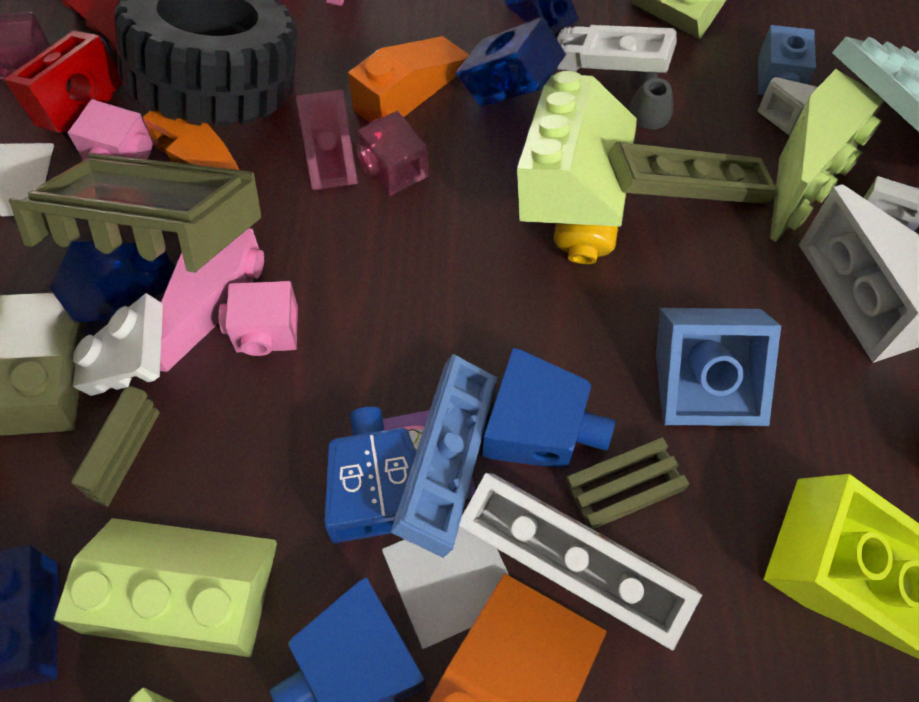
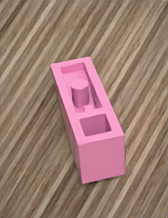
(195, 298)

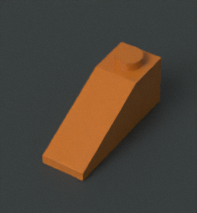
(403, 76)

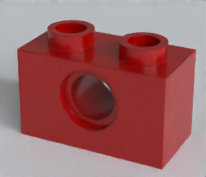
(43, 81)

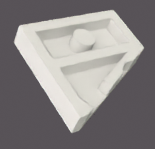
(121, 349)

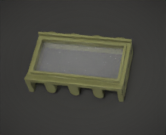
(198, 202)

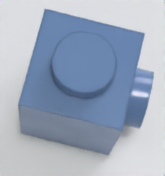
(786, 55)

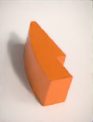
(188, 142)

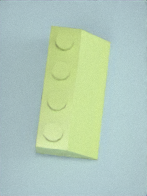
(565, 156)

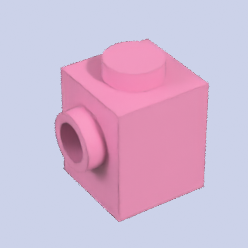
(110, 132)
(260, 317)

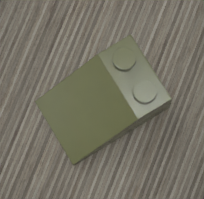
(37, 365)

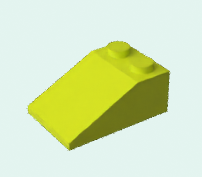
(850, 559)

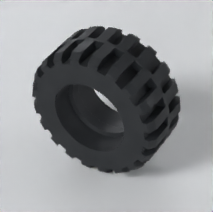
(207, 57)

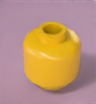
(585, 242)

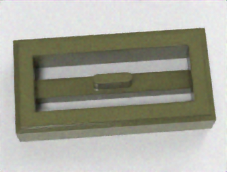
(116, 446)
(665, 465)

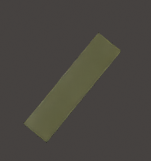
(691, 174)

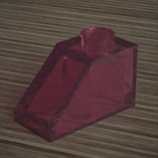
(326, 139)

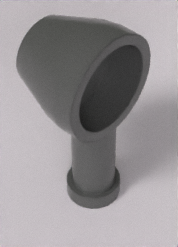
(652, 102)

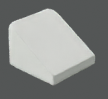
(785, 102)

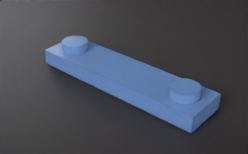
(445, 458)

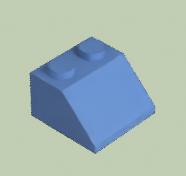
(716, 366)

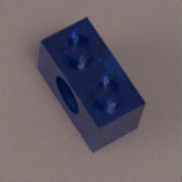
(511, 63)
(27, 617)

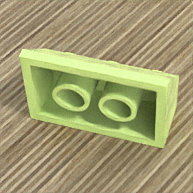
(169, 587)

